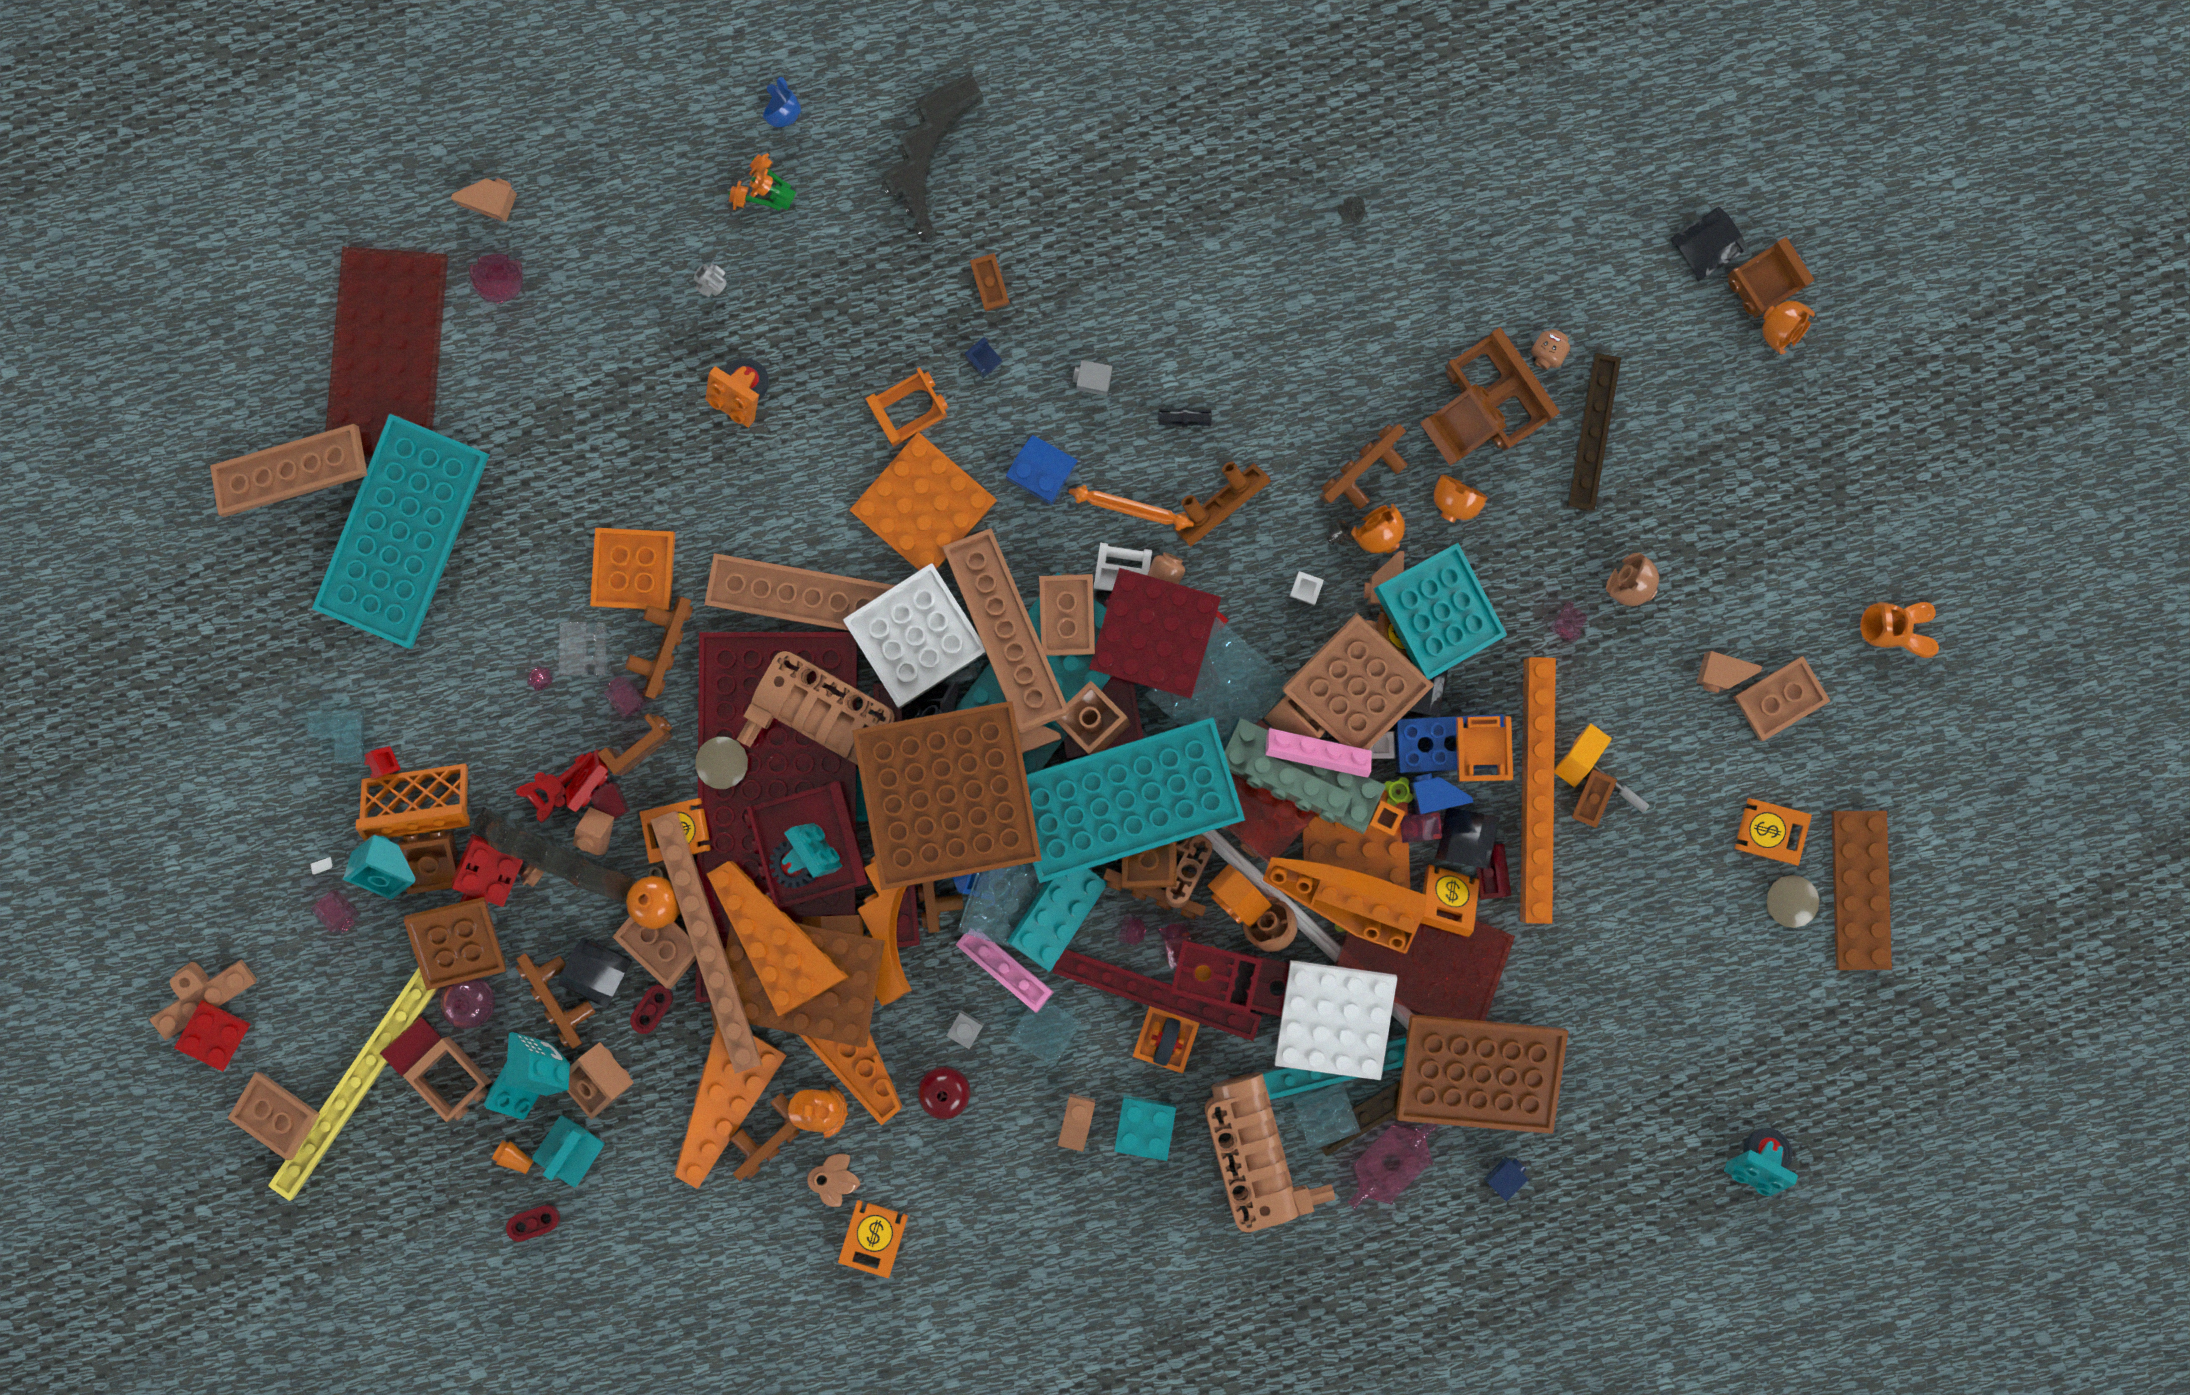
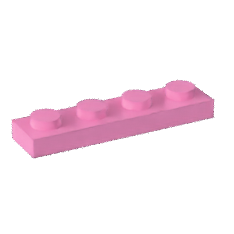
(1318, 753)
(1006, 971)

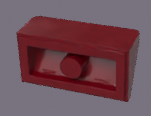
(1495, 880)
(410, 1046)

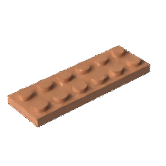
(288, 470)

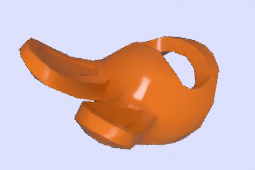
(1893, 626)

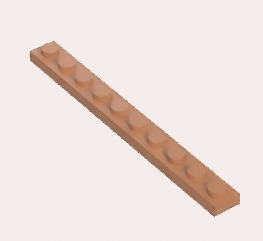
(706, 942)

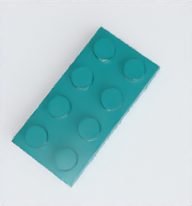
(1056, 916)

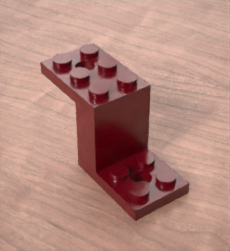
(1235, 981)

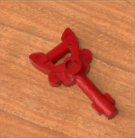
(553, 786)

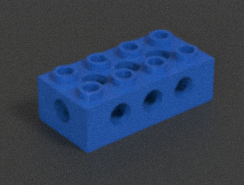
(1435, 731)

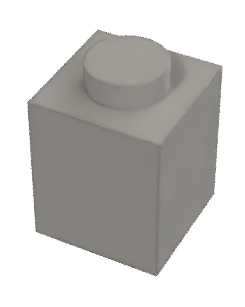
(1093, 377)
(965, 1029)

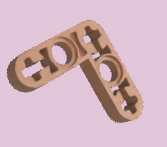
(1188, 849)

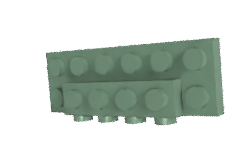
(1328, 792)

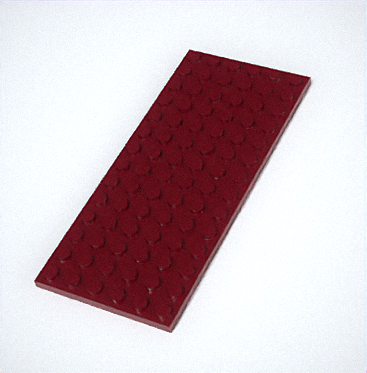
(778, 761)

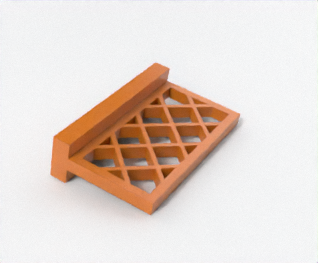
(414, 819)

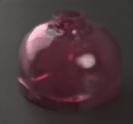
(496, 278)
(478, 1002)

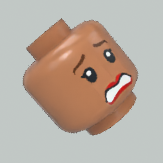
(1550, 349)

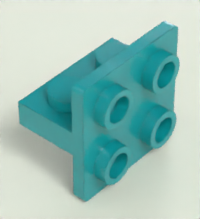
(509, 1100)
(568, 1151)

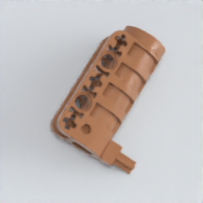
(810, 707)
(1257, 1156)

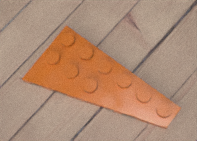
(778, 949)
(861, 1073)
(722, 1106)

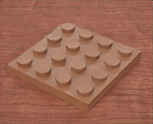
(1357, 685)

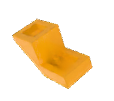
(1583, 755)

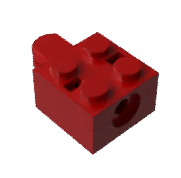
(488, 874)

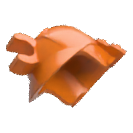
(819, 1110)

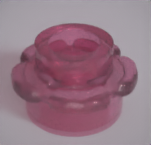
(539, 678)

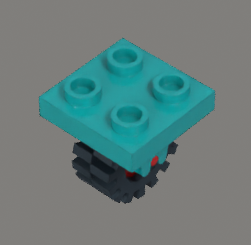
(803, 857)

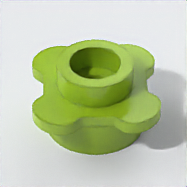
(1402, 785)

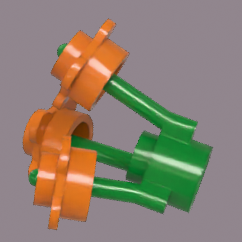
(761, 184)

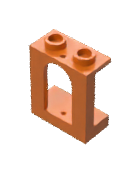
(916, 382)

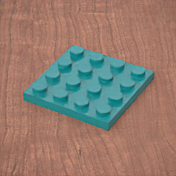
(1440, 611)

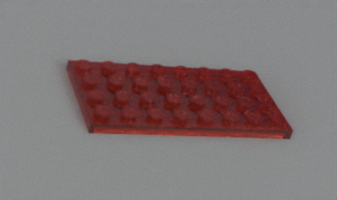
(386, 340)

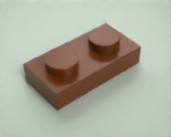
(989, 282)
(1594, 798)

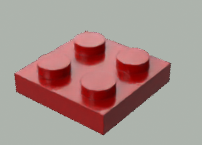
(590, 775)
(212, 1035)

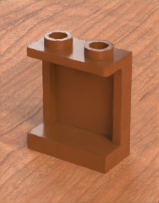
(1770, 278)
(1464, 424)
(624, 763)

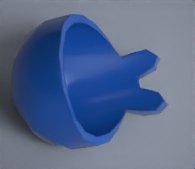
(783, 106)

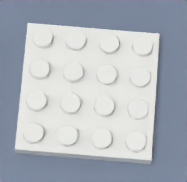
(915, 636)
(1335, 1020)

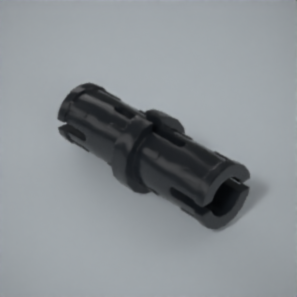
(1184, 417)

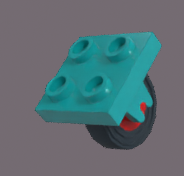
(1764, 1162)

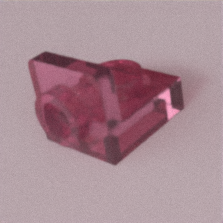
(1172, 939)

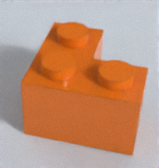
(1238, 896)

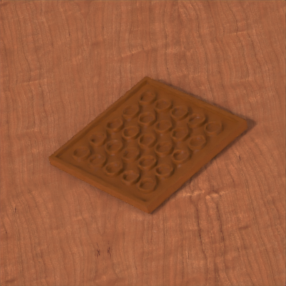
(946, 795)

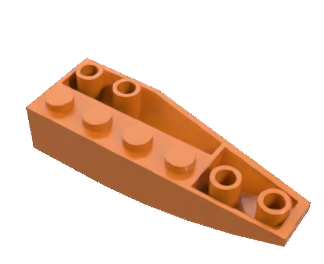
(1352, 900)

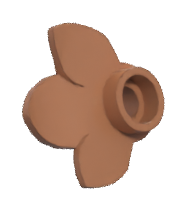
(837, 1181)

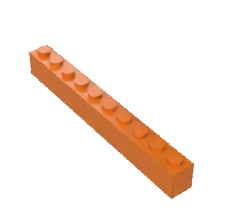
(1537, 790)

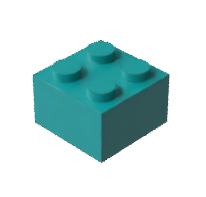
(1145, 1127)

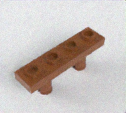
(1352, 470)
(1222, 504)
(673, 635)
(936, 904)
(1190, 910)
(539, 979)
(755, 1153)

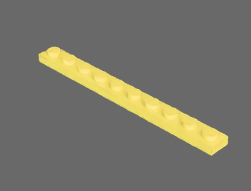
(352, 1088)

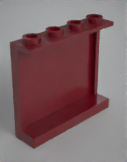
(827, 809)

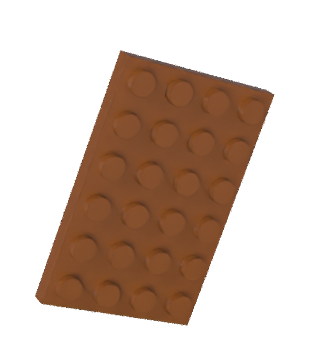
(836, 1014)
(1481, 1074)

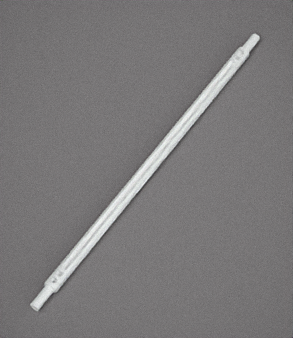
(1305, 923)

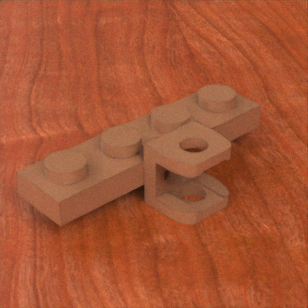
(194, 985)

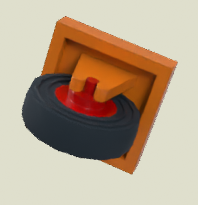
(738, 389)
(1166, 1039)

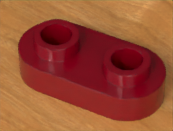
(652, 1008)
(534, 1223)

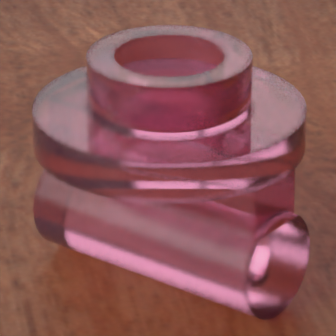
(1132, 930)

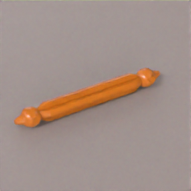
(1131, 507)

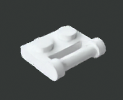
(1107, 573)

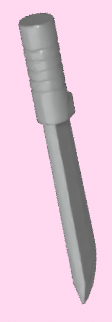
(1630, 796)

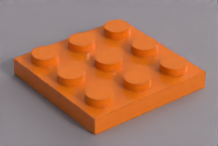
(632, 568)

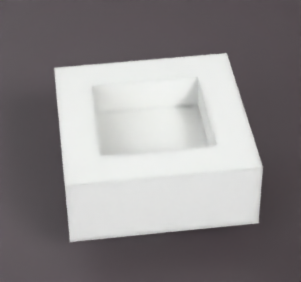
(1306, 588)
(1385, 746)

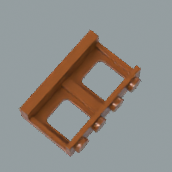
(1515, 381)

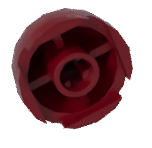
(949, 1081)

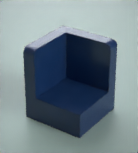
(983, 357)

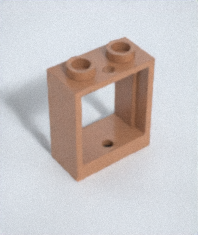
(435, 1100)

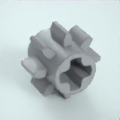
(710, 280)

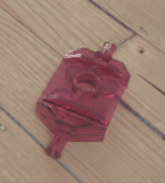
(1385, 1184)

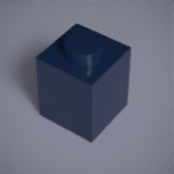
(1507, 1178)

